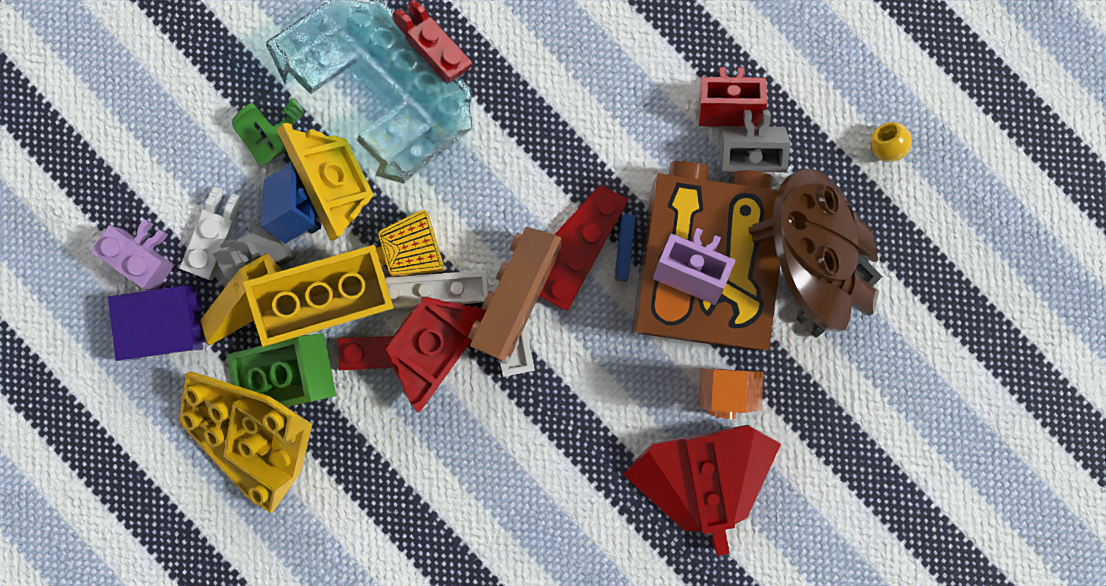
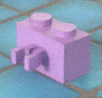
(133, 256)
(694, 267)

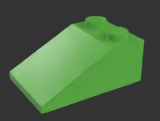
(287, 371)

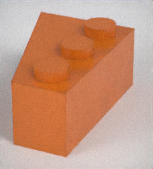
(730, 392)

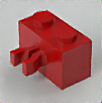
(726, 98)

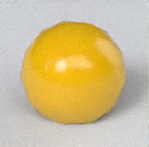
(891, 142)

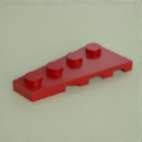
(582, 241)

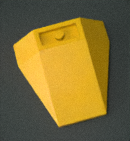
(247, 436)

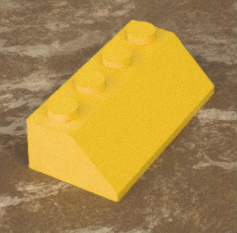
(318, 295)

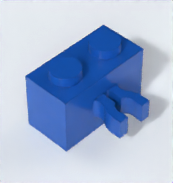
(287, 206)

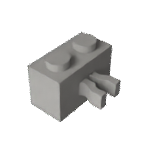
(754, 147)
(239, 252)

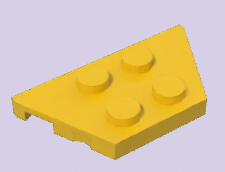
(328, 175)

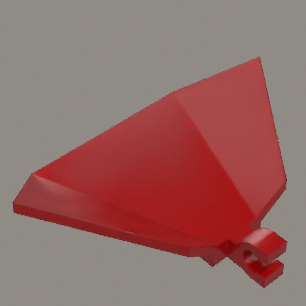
(706, 478)

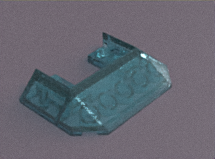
(362, 37)

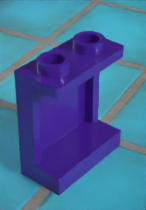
(156, 322)

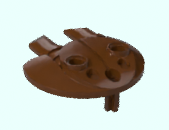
(819, 248)

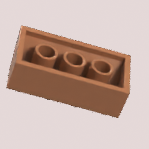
(516, 294)

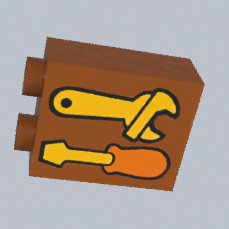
(747, 305)

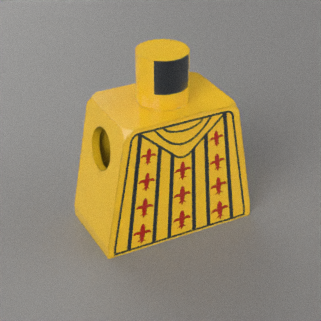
(410, 247)

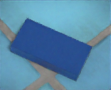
(624, 247)

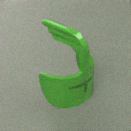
(244, 125)

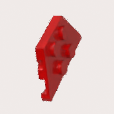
(430, 346)

